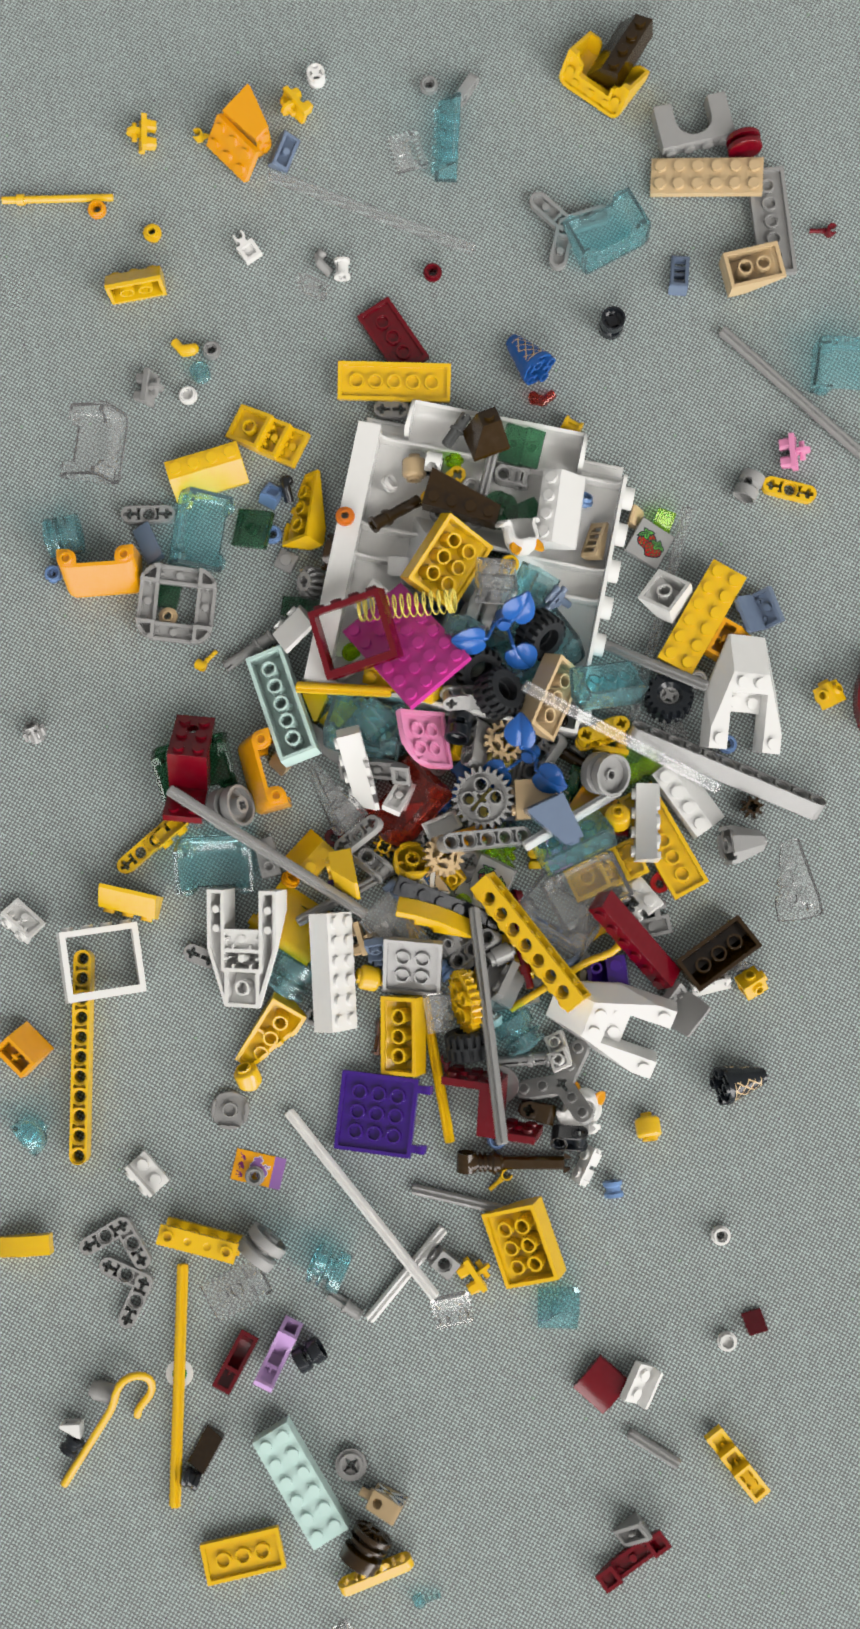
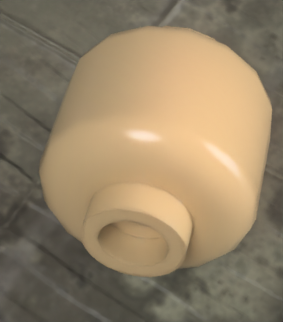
(413, 468)

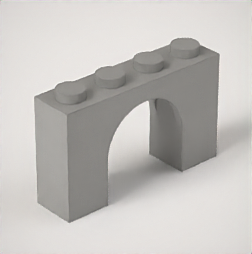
(674, 141)

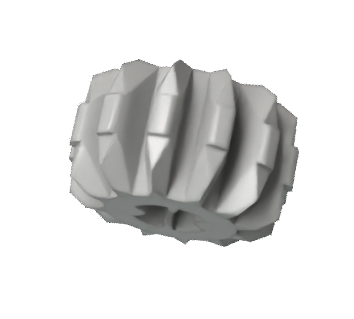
(310, 582)

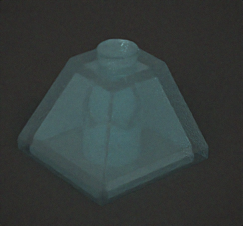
(558, 1307)

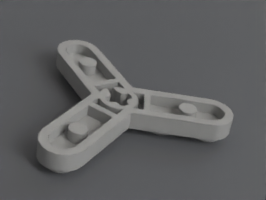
(554, 217)
(550, 1085)

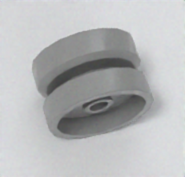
(484, 611)
(605, 774)
(233, 804)
(262, 1247)

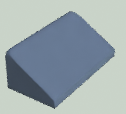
(283, 152)
(148, 543)

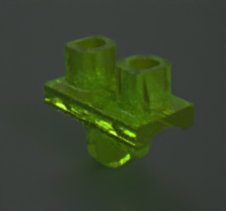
(501, 855)

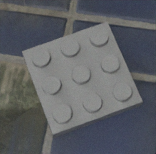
(412, 965)

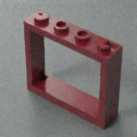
(388, 624)

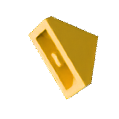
(316, 704)

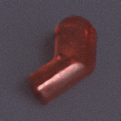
(539, 400)

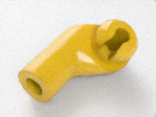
(185, 350)

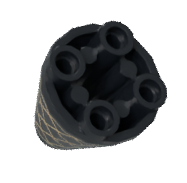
(736, 1082)

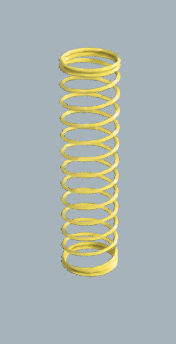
(447, 598)

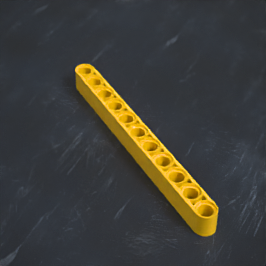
(78, 1065)

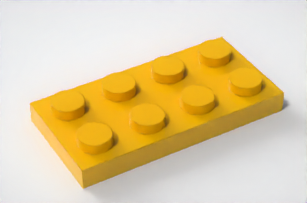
(243, 1555)

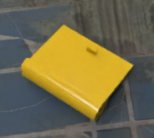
(294, 938)

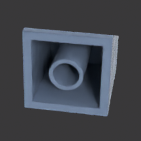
(556, 818)

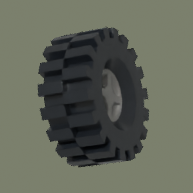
(667, 688)

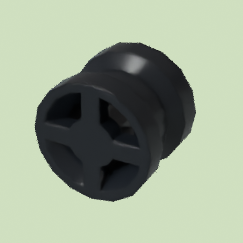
(71, 1446)
(191, 1479)

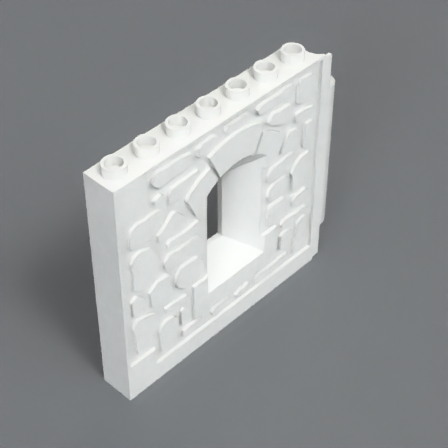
(363, 555)

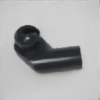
(285, 483)

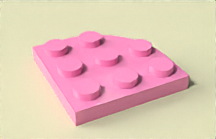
(424, 738)

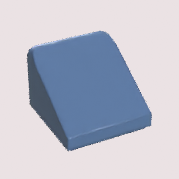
(270, 496)

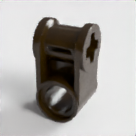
(541, 1112)

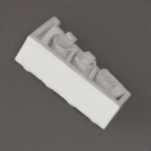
(357, 766)
(646, 822)

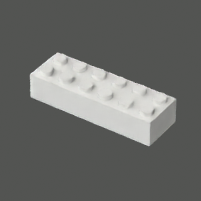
(332, 972)

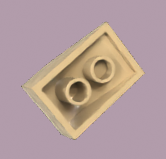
(751, 268)

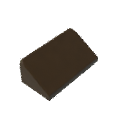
(206, 1448)

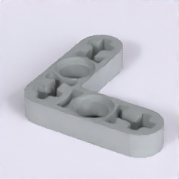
(123, 1235)
(133, 1281)

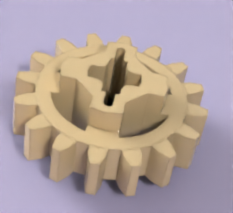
(496, 740)
(447, 863)

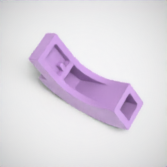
(278, 1353)

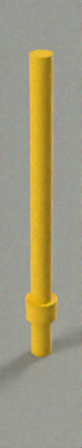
(22, 200)

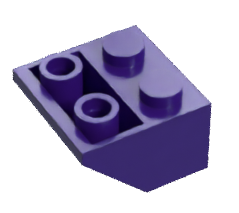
(610, 970)

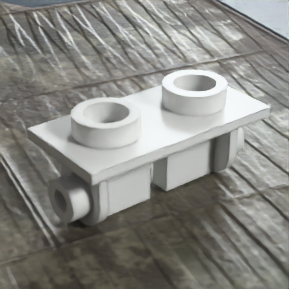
(720, 984)
(581, 1173)

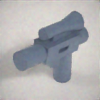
(557, 598)

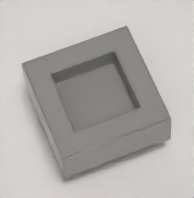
(286, 561)

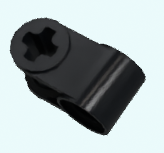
(567, 1138)

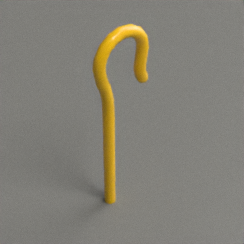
(576, 968)
(107, 1415)

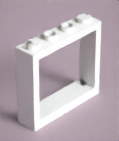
(88, 930)

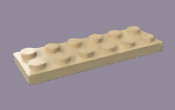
(707, 177)

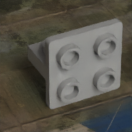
(505, 983)

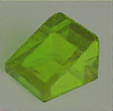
(664, 519)

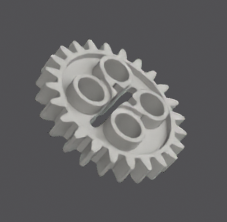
(470, 785)

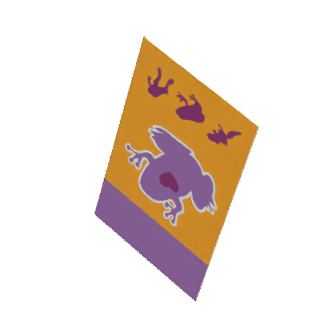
(271, 1165)

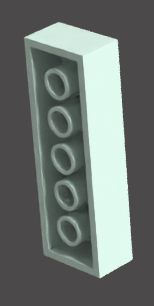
(283, 706)
(301, 1482)

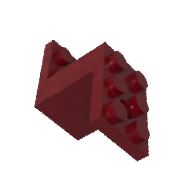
(189, 764)
(477, 1078)

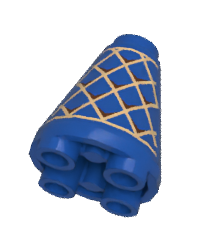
(530, 360)

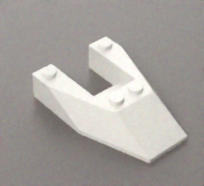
(742, 684)
(244, 956)
(603, 1019)

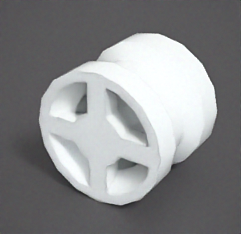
(316, 70)

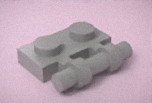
(658, 924)

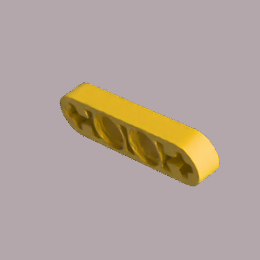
(146, 844)
(396, 1566)

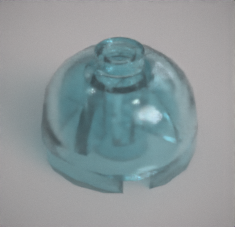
(31, 1134)

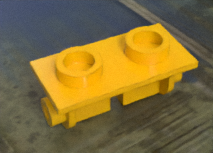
(165, 838)

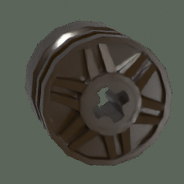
(365, 1548)

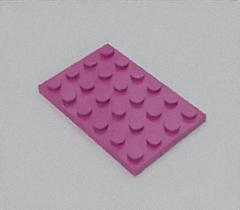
(427, 650)

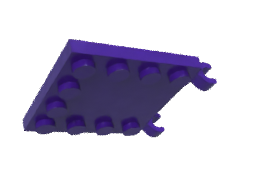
(378, 1114)

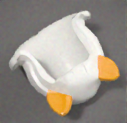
(521, 535)
(595, 1101)

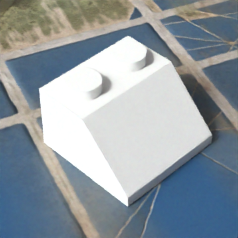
(666, 595)
(292, 629)

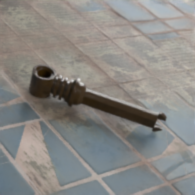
(469, 1162)

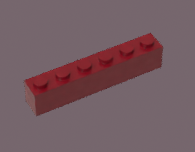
(634, 940)

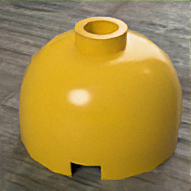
(409, 861)

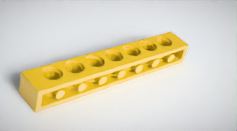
(539, 943)

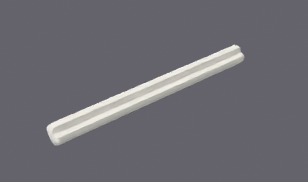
(579, 814)
(404, 1275)

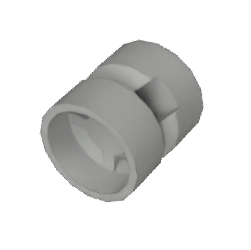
(748, 485)

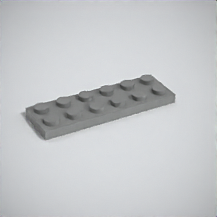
(772, 217)

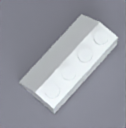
(560, 509)
(688, 801)

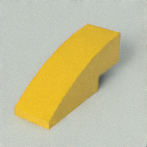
(26, 1245)

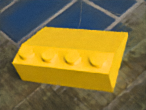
(446, 558)
(524, 1243)

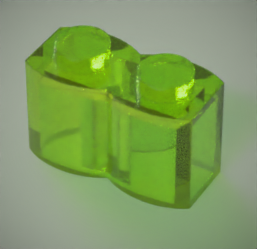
(643, 768)

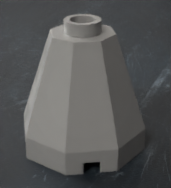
(739, 843)

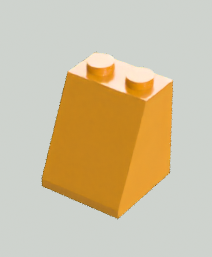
(249, 119)

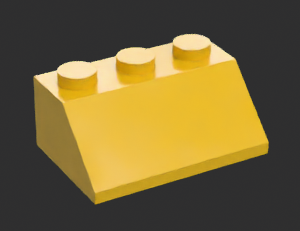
(135, 284)
(129, 902)

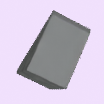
(633, 1531)

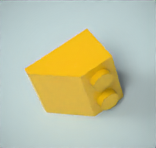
(311, 853)
(342, 872)

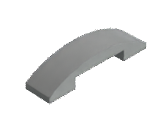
(386, 770)

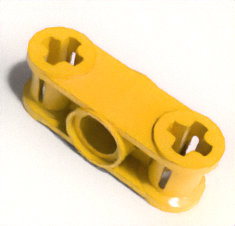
(594, 739)

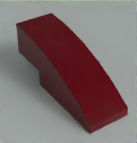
(235, 1362)

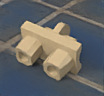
(357, 930)

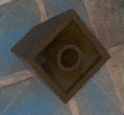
(485, 435)

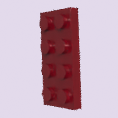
(391, 333)

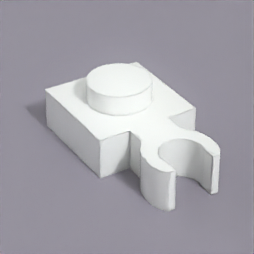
(248, 249)

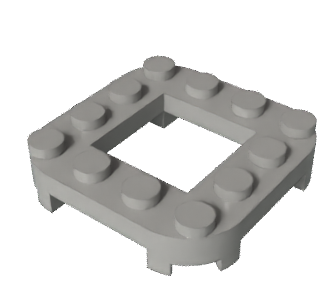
(182, 577)

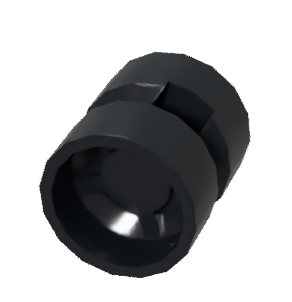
(612, 322)
(458, 727)
(315, 1351)

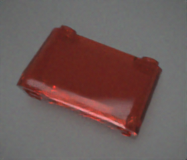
(426, 802)

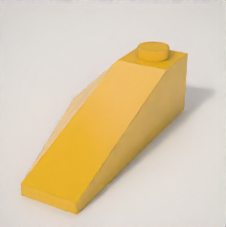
(308, 519)
(276, 1024)

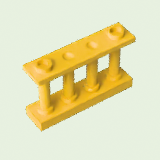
(199, 1239)

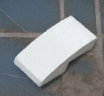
(559, 1052)

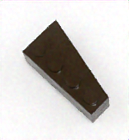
(450, 496)

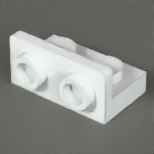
(21, 921)
(146, 1174)
(641, 1384)

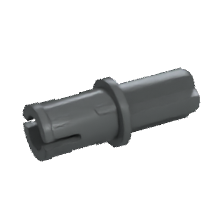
(456, 430)

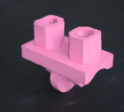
(790, 443)

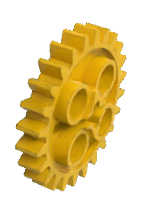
(465, 1001)

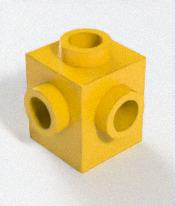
(828, 693)
(751, 982)

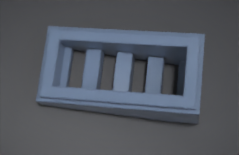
(679, 287)

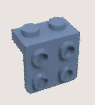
(759, 610)

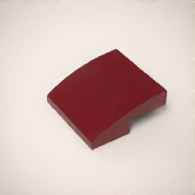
(601, 1384)

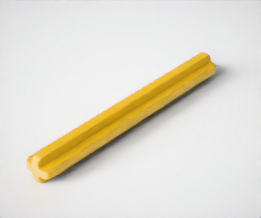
(343, 689)

